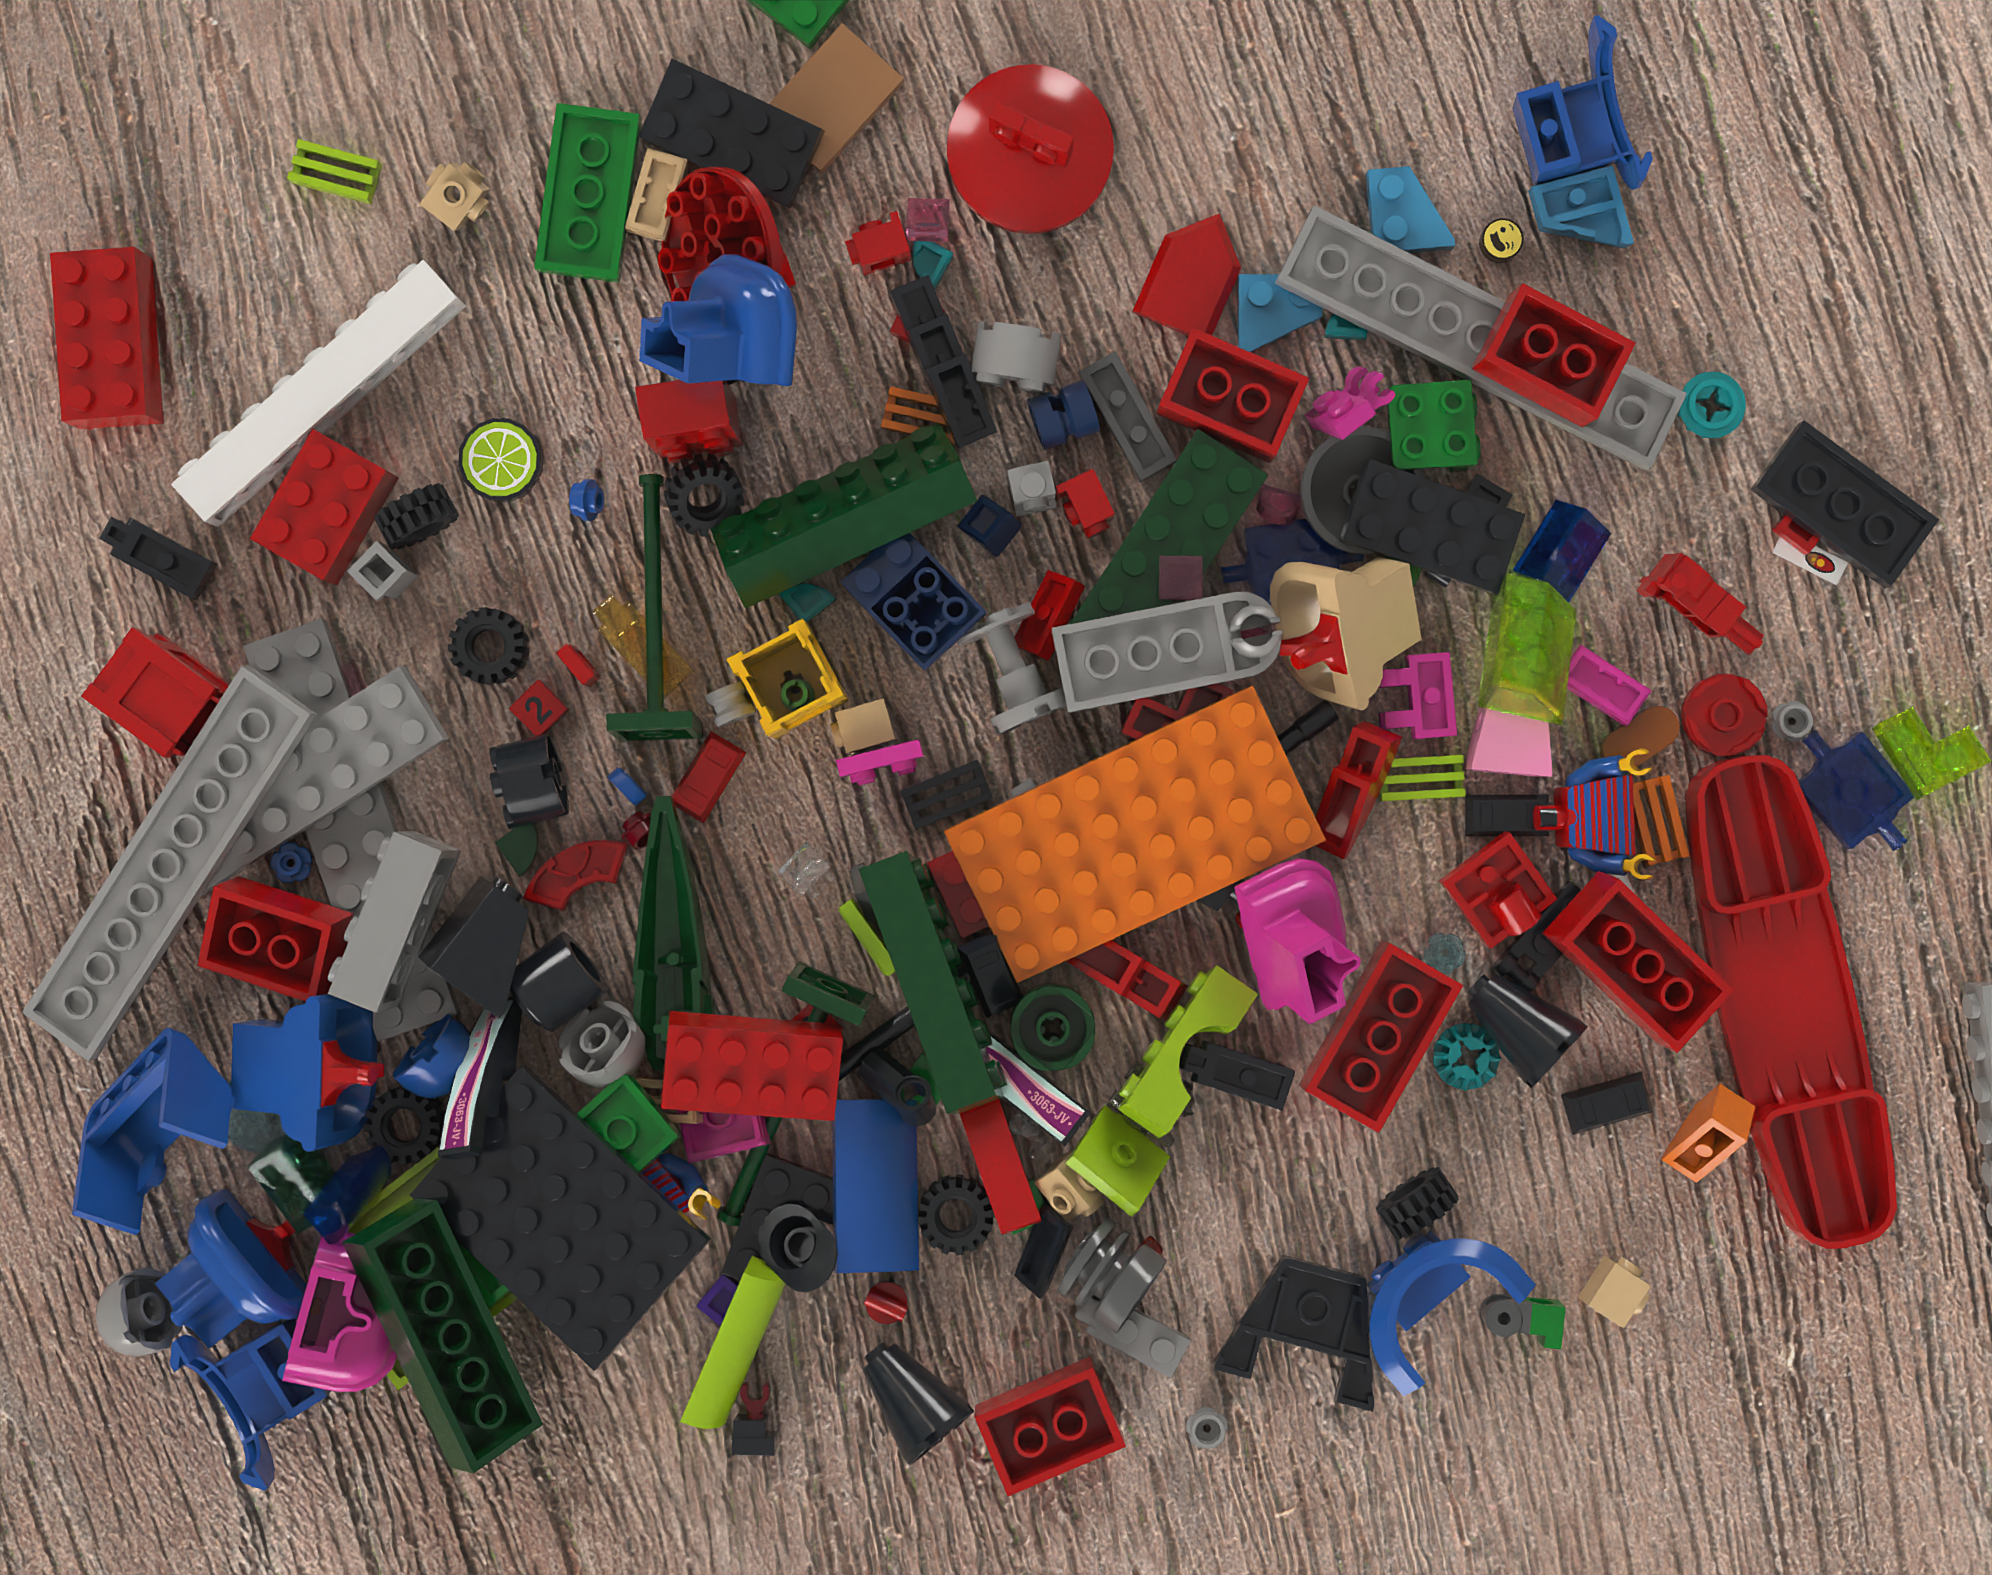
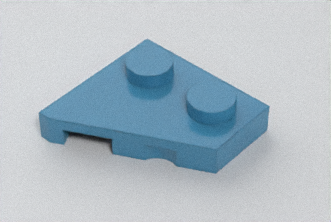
(1583, 208)
(1404, 213)
(1269, 311)

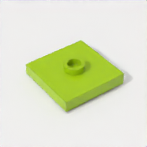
(1118, 1160)

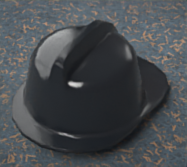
(797, 1247)

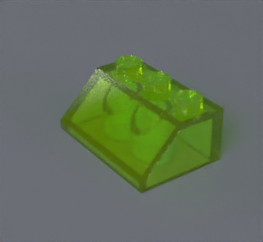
(1528, 651)

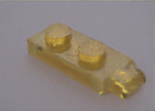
(627, 633)

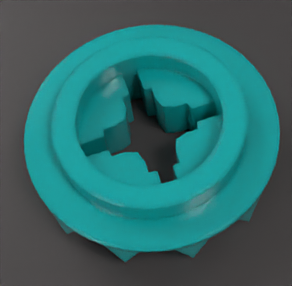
(1727, 395)
(1448, 1051)

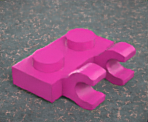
(1346, 410)
(1429, 696)
(861, 766)

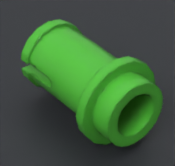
(808, 694)

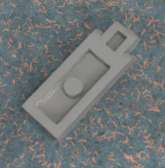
(1139, 1338)

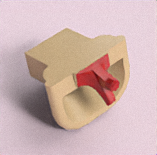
(1343, 625)

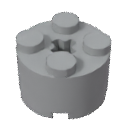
(1015, 355)

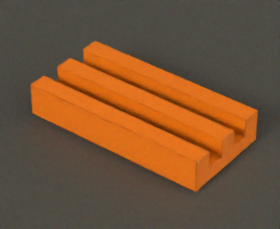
(914, 397)
(1673, 818)

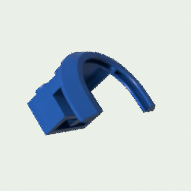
(1581, 124)
(1420, 1282)
(251, 1391)

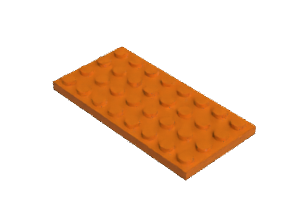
(1135, 834)

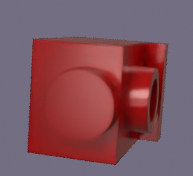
(879, 245)
(1086, 503)

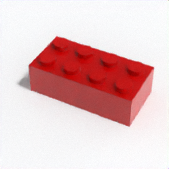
(106, 338)
(1638, 961)
(1380, 1036)
(751, 1066)

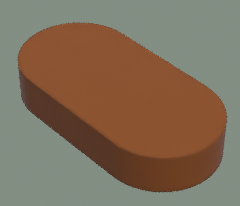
(1648, 730)

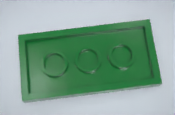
(587, 192)

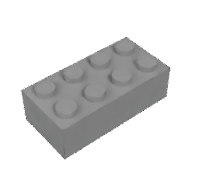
(392, 920)

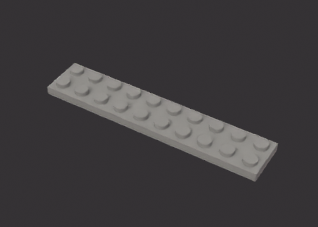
(1448, 324)
(349, 839)
(169, 862)

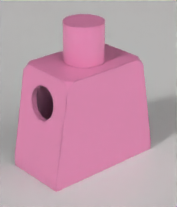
(1509, 745)

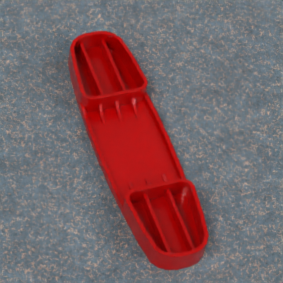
(1793, 1003)

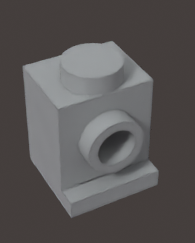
(1032, 488)
(382, 572)

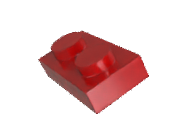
(1052, 609)
(957, 894)

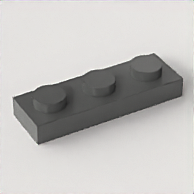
(1127, 417)

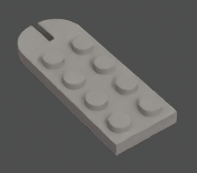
(1164, 649)

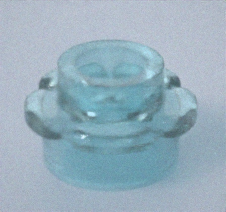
(1455, 956)

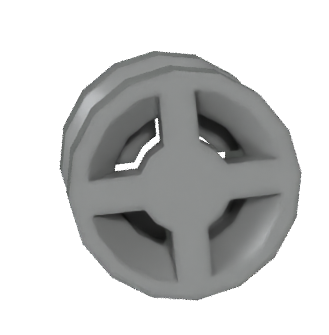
(730, 704)

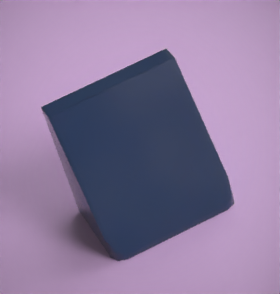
(990, 525)

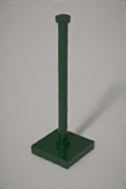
(655, 721)
(827, 997)

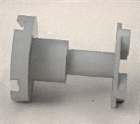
(1020, 683)

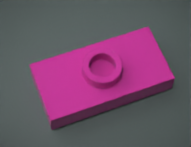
(1605, 686)

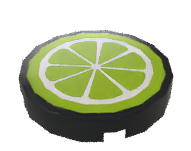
(500, 460)

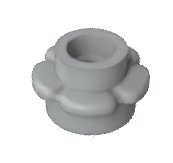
(1801, 715)
(1214, 1436)

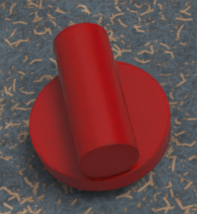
(886, 1302)

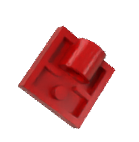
(1498, 890)

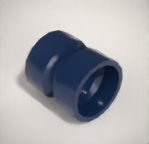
(1063, 415)

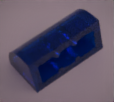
(1563, 548)
(349, 1193)

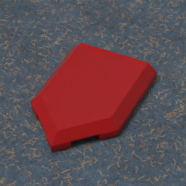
(1190, 278)

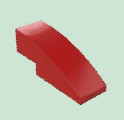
(1355, 786)
(1131, 977)
(1000, 1166)

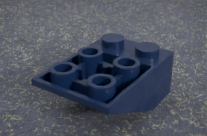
(913, 599)

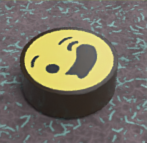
(1501, 240)

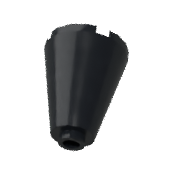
(1523, 1026)
(913, 1401)

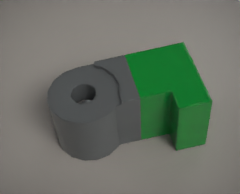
(1532, 1316)

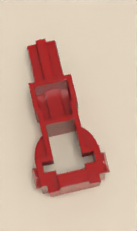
(1700, 600)

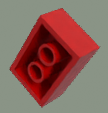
(1553, 355)
(1232, 395)
(689, 419)
(324, 508)
(272, 938)
(1049, 1426)

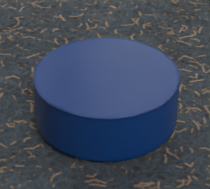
(627, 786)

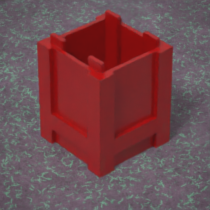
(156, 692)

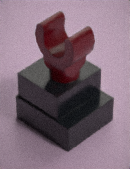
(751, 1429)

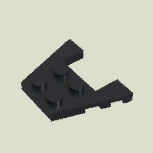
(1313, 1310)

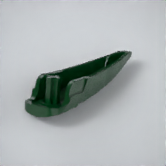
(670, 938)

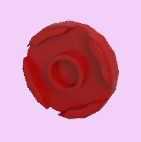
(1724, 715)

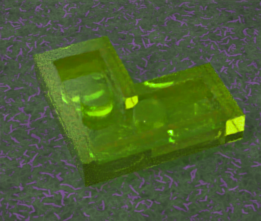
(1927, 763)

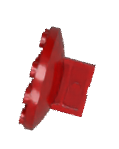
(1030, 149)
(717, 215)

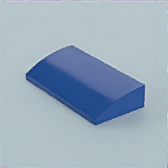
(874, 1188)

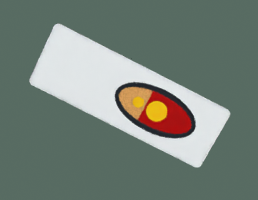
(1817, 561)

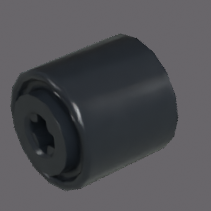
(557, 982)

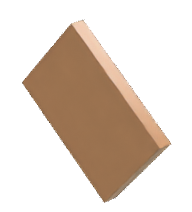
(839, 92)

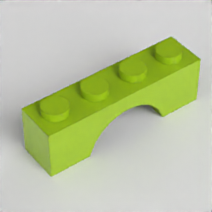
(1158, 1094)

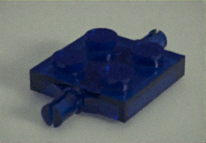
(1274, 546)
(1854, 790)

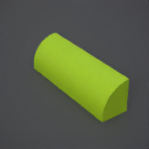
(734, 1346)

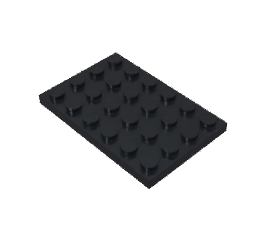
(564, 1220)

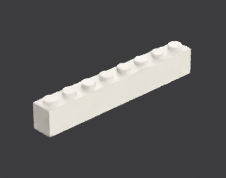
(318, 393)

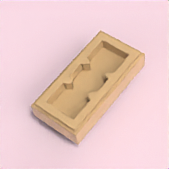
(657, 178)

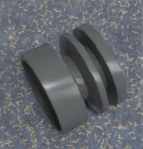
(1111, 1275)

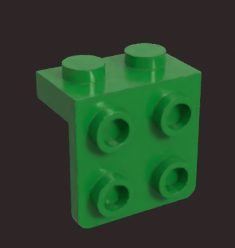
(1433, 426)

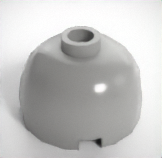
(602, 1045)
(135, 1314)

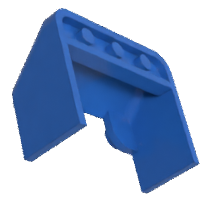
(129, 1127)

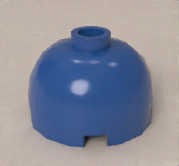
(433, 1063)

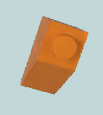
(1710, 1133)

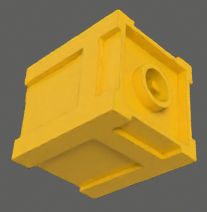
(764, 672)

